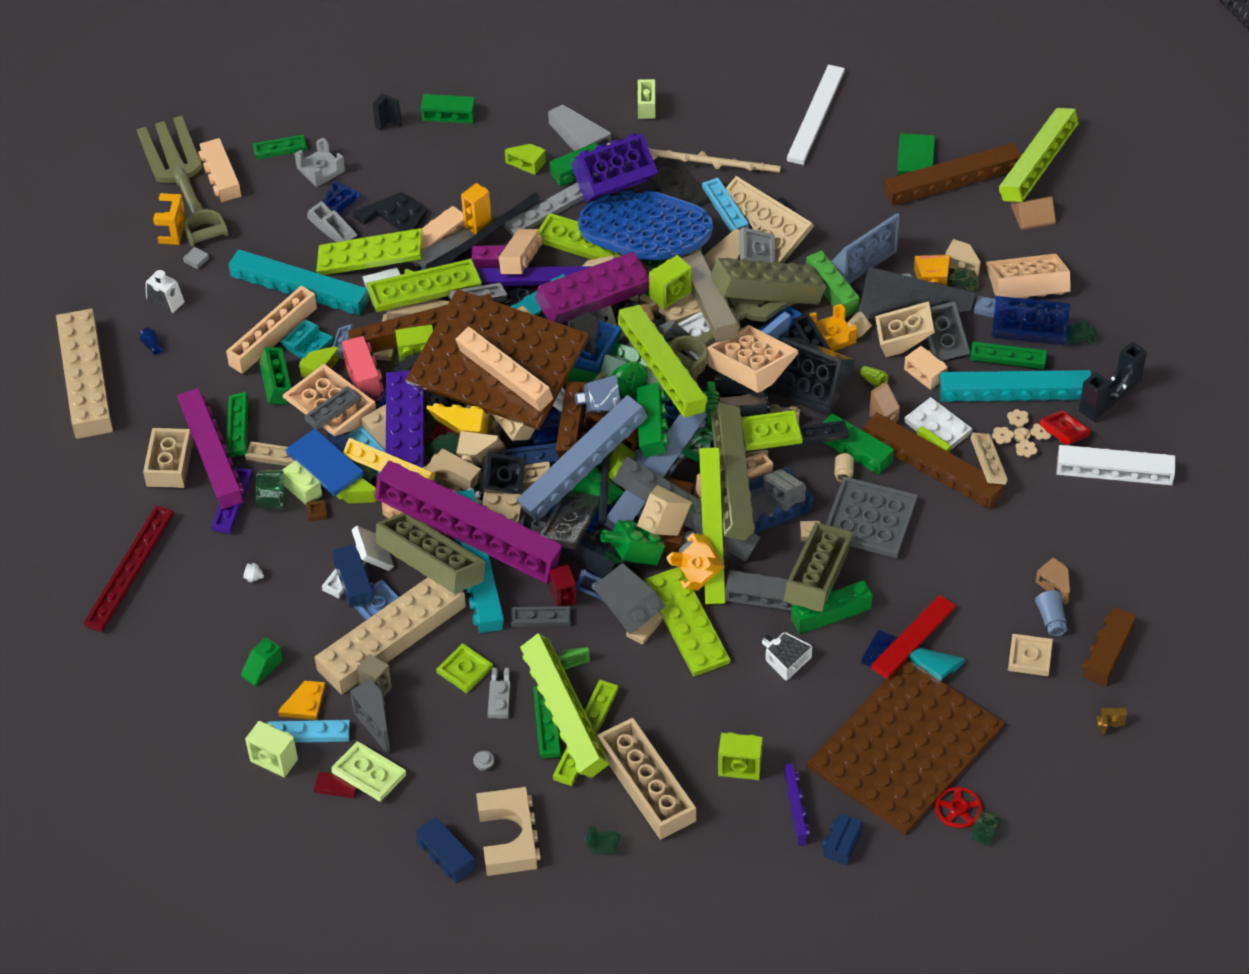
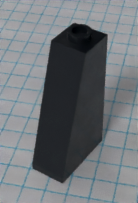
(596, 557)

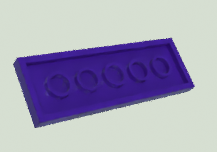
(405, 419)

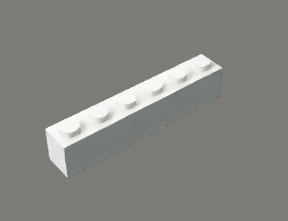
(1116, 465)

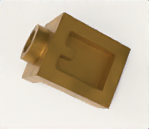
(1111, 717)

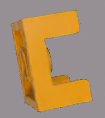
(174, 219)
(835, 329)
(697, 562)

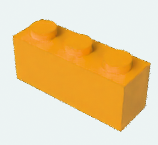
(476, 208)

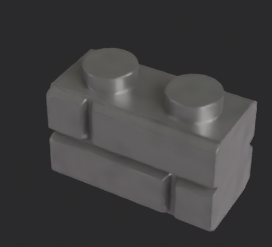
(784, 487)

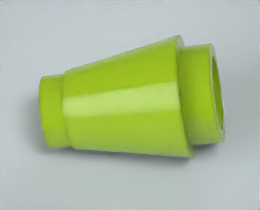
(874, 376)

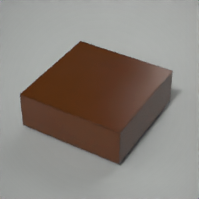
(317, 510)

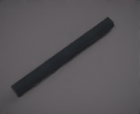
(604, 490)

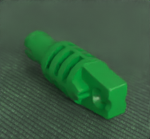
(712, 401)

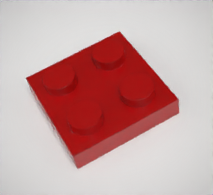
(1064, 427)

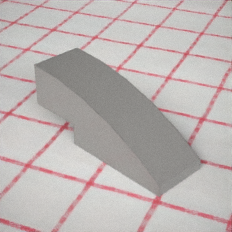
(330, 223)

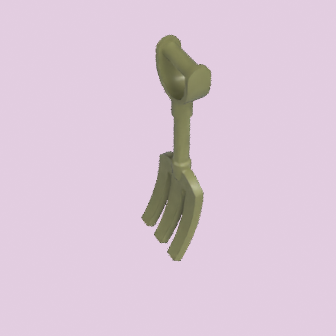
(181, 174)
(742, 309)

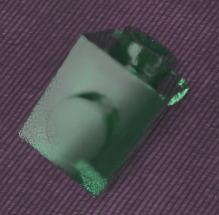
(966, 278)
(1081, 332)
(985, 827)
(602, 842)

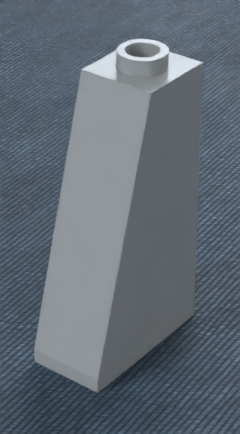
(576, 129)

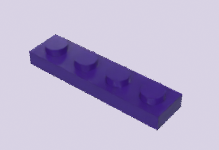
(226, 518)
(798, 812)

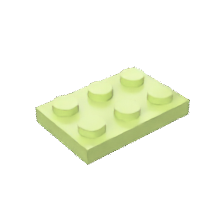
(368, 771)

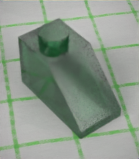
(447, 442)

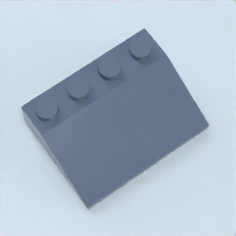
(868, 250)

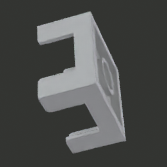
(321, 165)

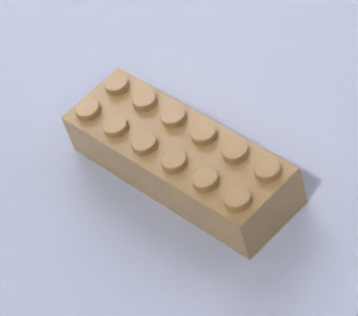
(647, 779)

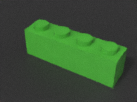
(837, 288)

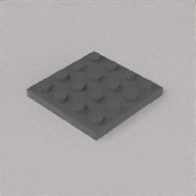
(873, 514)

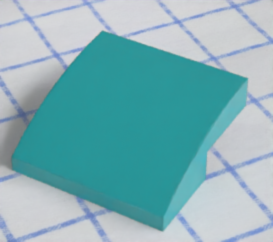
(305, 339)

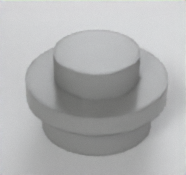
(483, 760)

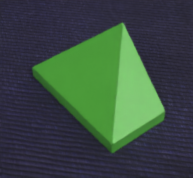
(573, 657)

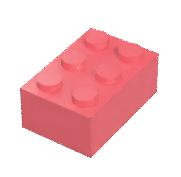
(362, 367)

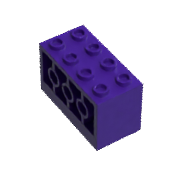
(613, 167)

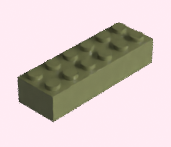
(768, 281)
(430, 552)
(818, 567)

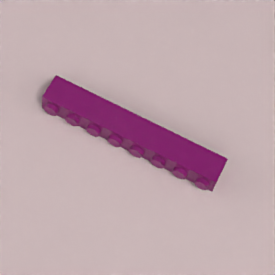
(210, 448)

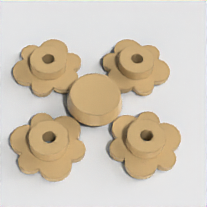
(1020, 434)

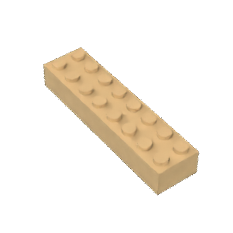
(84, 373)
(389, 632)

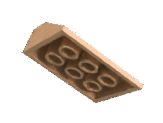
(1029, 276)
(751, 358)
(320, 387)

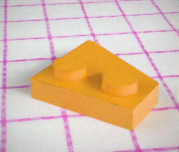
(304, 702)

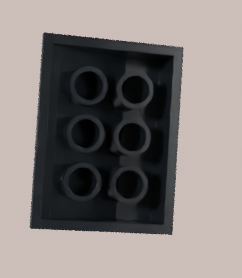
(814, 376)

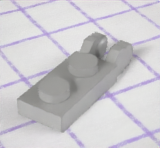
(499, 695)

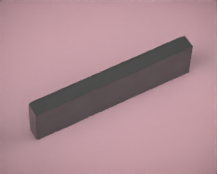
(443, 247)

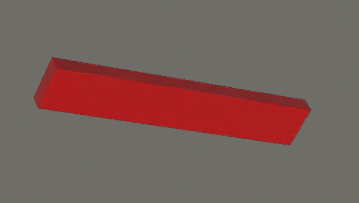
(913, 637)

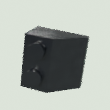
(501, 474)

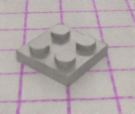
(757, 245)

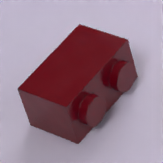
(562, 586)

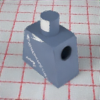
(600, 395)

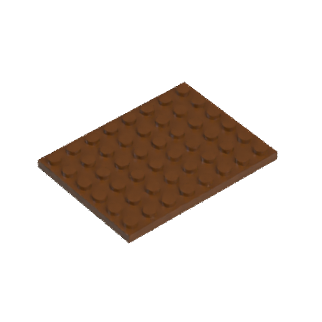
(533, 342)
(905, 746)

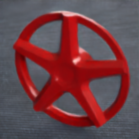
(958, 807)

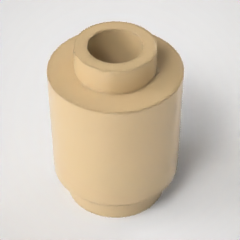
(844, 466)

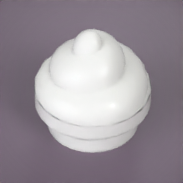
(252, 572)

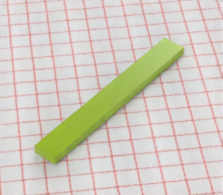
(712, 518)

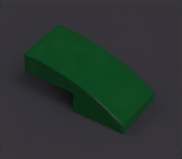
(701, 439)

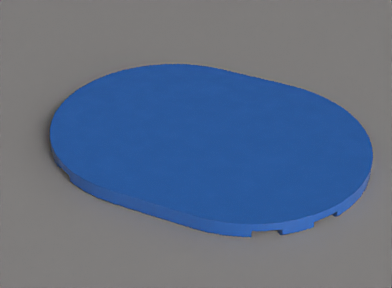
(645, 223)

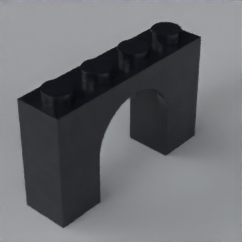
(1100, 394)
(750, 403)

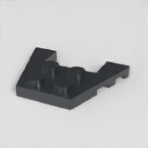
(397, 210)

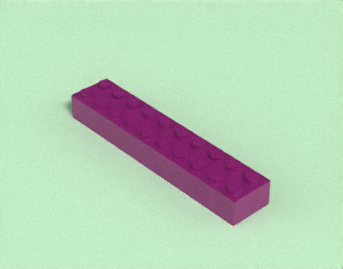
(467, 521)

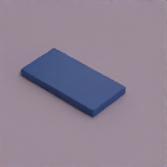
(324, 462)

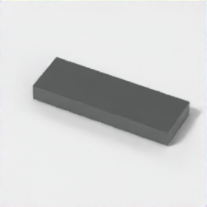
(332, 408)
(541, 616)

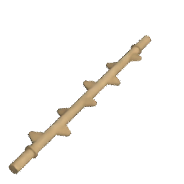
(717, 162)

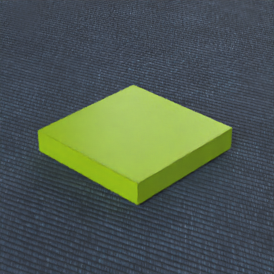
(464, 668)

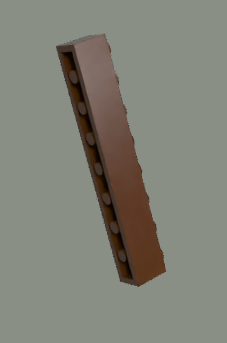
(951, 174)
(383, 334)
(934, 461)

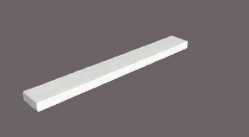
(815, 114)

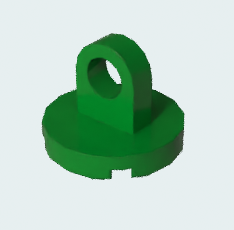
(630, 377)

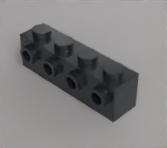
(805, 329)

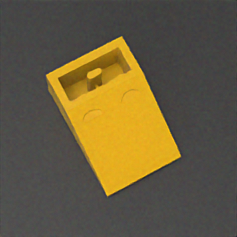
(461, 419)

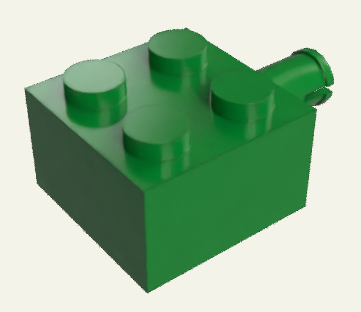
(634, 543)

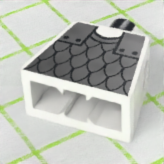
(164, 291)
(786, 654)

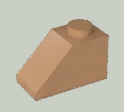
(884, 403)
(1054, 576)

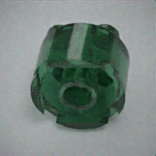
(269, 489)

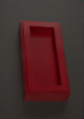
(334, 785)

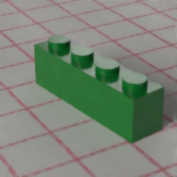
(652, 432)
(863, 447)
(840, 605)

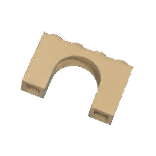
(454, 470)
(520, 853)

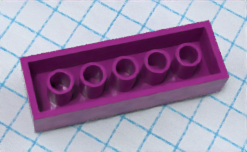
(593, 288)

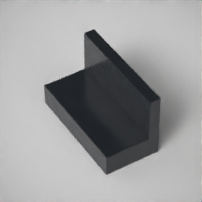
(386, 111)

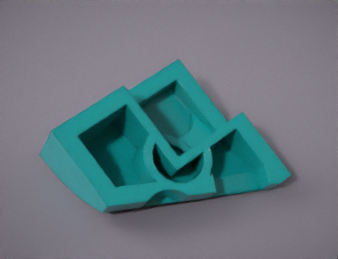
(935, 662)

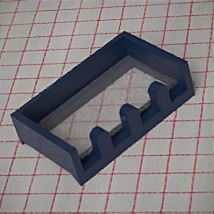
(771, 512)

